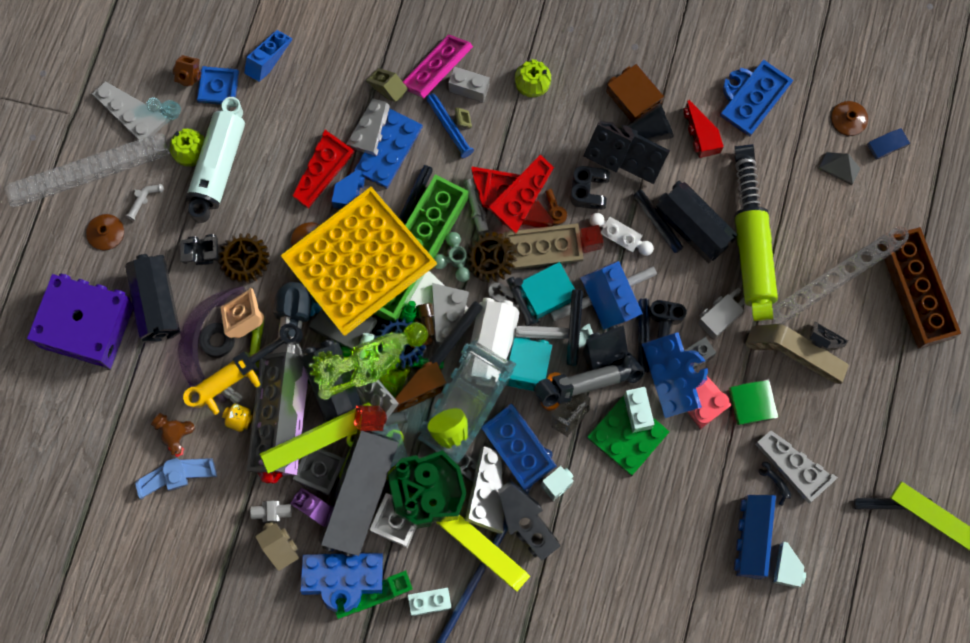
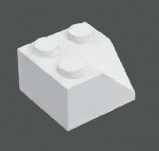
(392, 528)

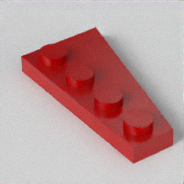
(325, 164)
(519, 197)

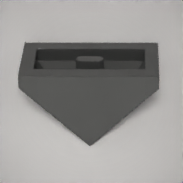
(840, 166)

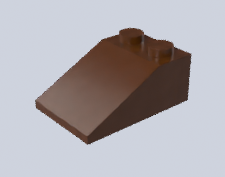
(423, 386)

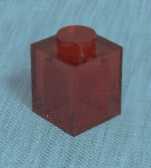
(591, 238)
(370, 418)

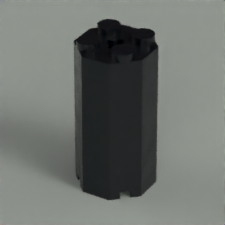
(695, 221)
(152, 298)
(338, 403)

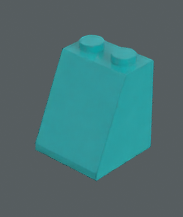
(531, 362)

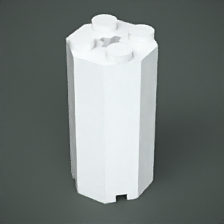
(496, 326)

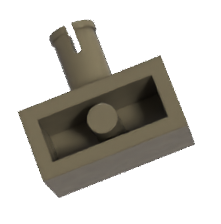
(277, 546)

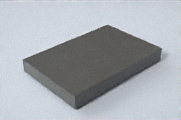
(324, 326)

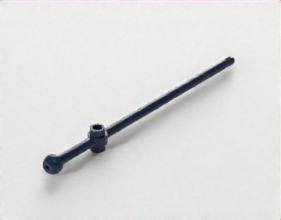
(473, 583)

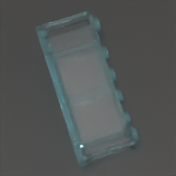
(472, 390)

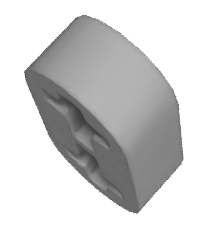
(504, 291)

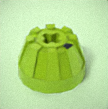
(532, 78)
(186, 146)
(449, 427)

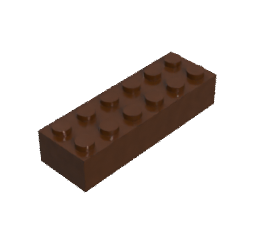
(921, 291)

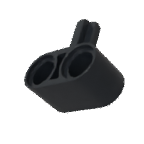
(666, 317)

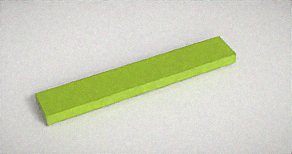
(309, 441)
(932, 514)

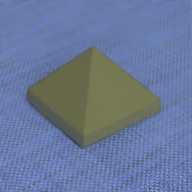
(462, 118)

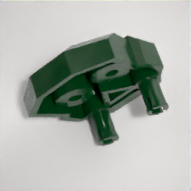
(442, 486)

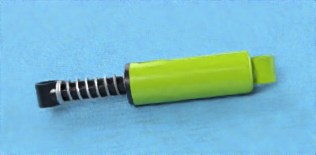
(754, 240)

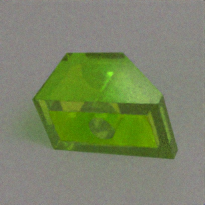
(395, 380)

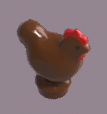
(172, 432)

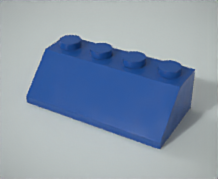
(755, 536)

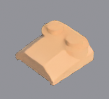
(241, 315)

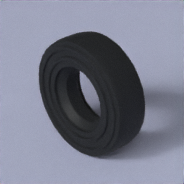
(205, 344)

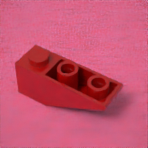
(705, 134)

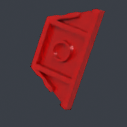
(491, 183)

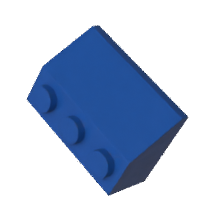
(611, 295)

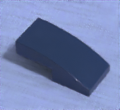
(888, 143)

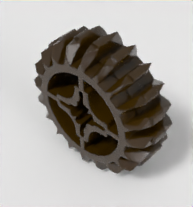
(241, 243)
(503, 247)

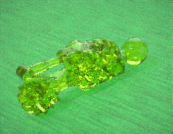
(379, 363)

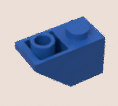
(347, 189)

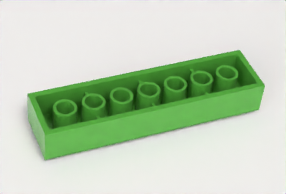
(430, 226)

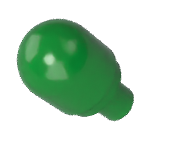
(409, 312)

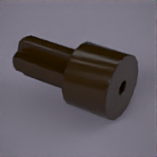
(425, 313)

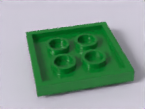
(623, 446)

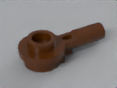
(557, 213)

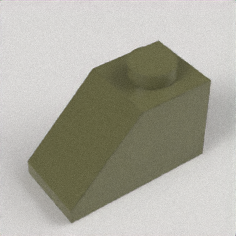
(387, 84)

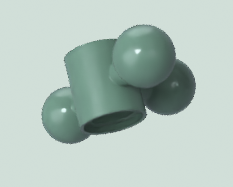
(462, 273)

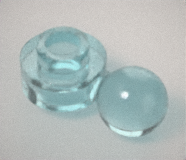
(169, 109)

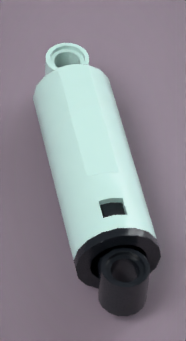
(215, 160)

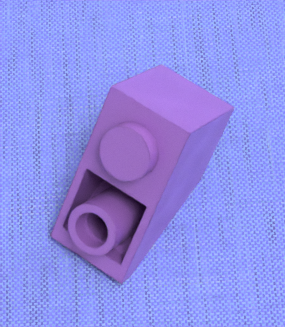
(311, 506)

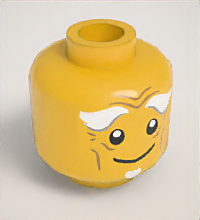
(237, 417)

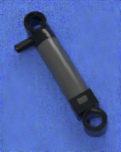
(564, 387)

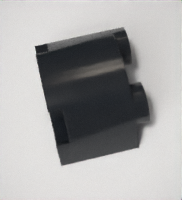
(199, 251)

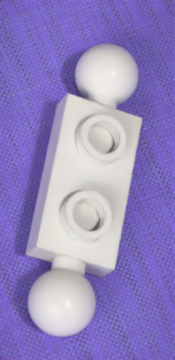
(621, 234)

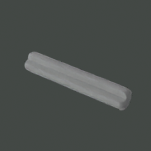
(542, 332)

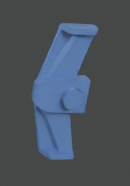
(175, 475)

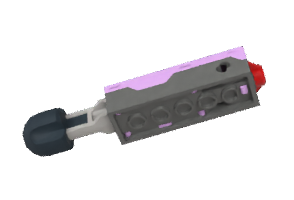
(283, 387)

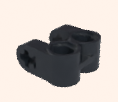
(578, 186)

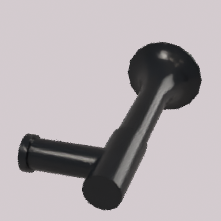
(514, 287)

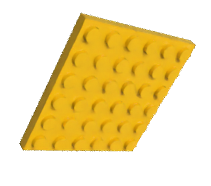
(358, 260)

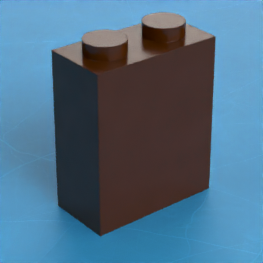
(633, 92)

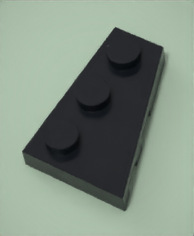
(826, 338)

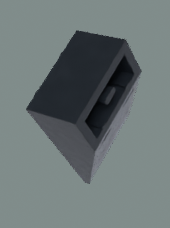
(605, 348)

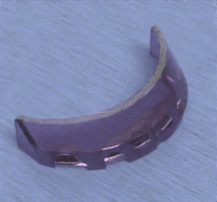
(191, 333)

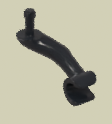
(784, 491)

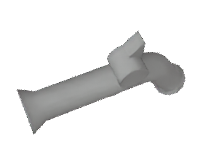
(141, 199)

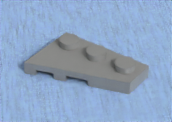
(368, 131)
(448, 309)

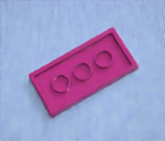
(437, 65)

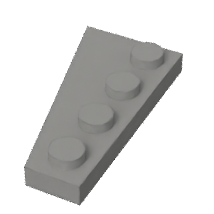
(130, 111)
(485, 502)

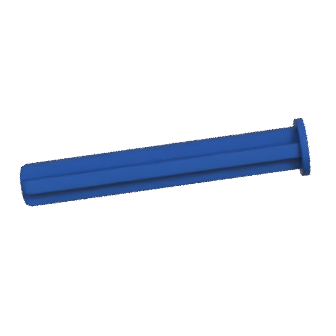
(449, 125)

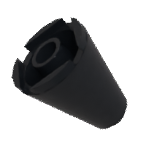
(653, 124)

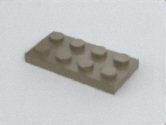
(546, 246)

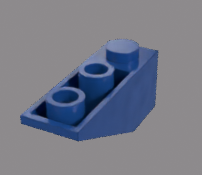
(266, 55)

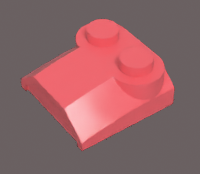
(712, 403)

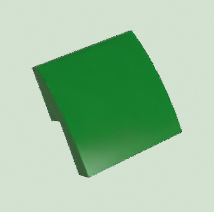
(753, 402)

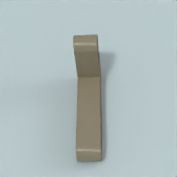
(798, 348)

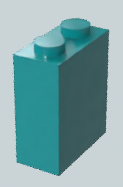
(547, 290)

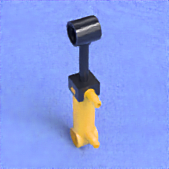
(241, 366)

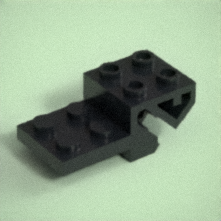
(626, 150)

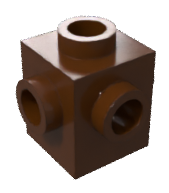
(186, 70)

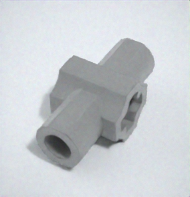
(271, 511)

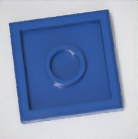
(217, 84)

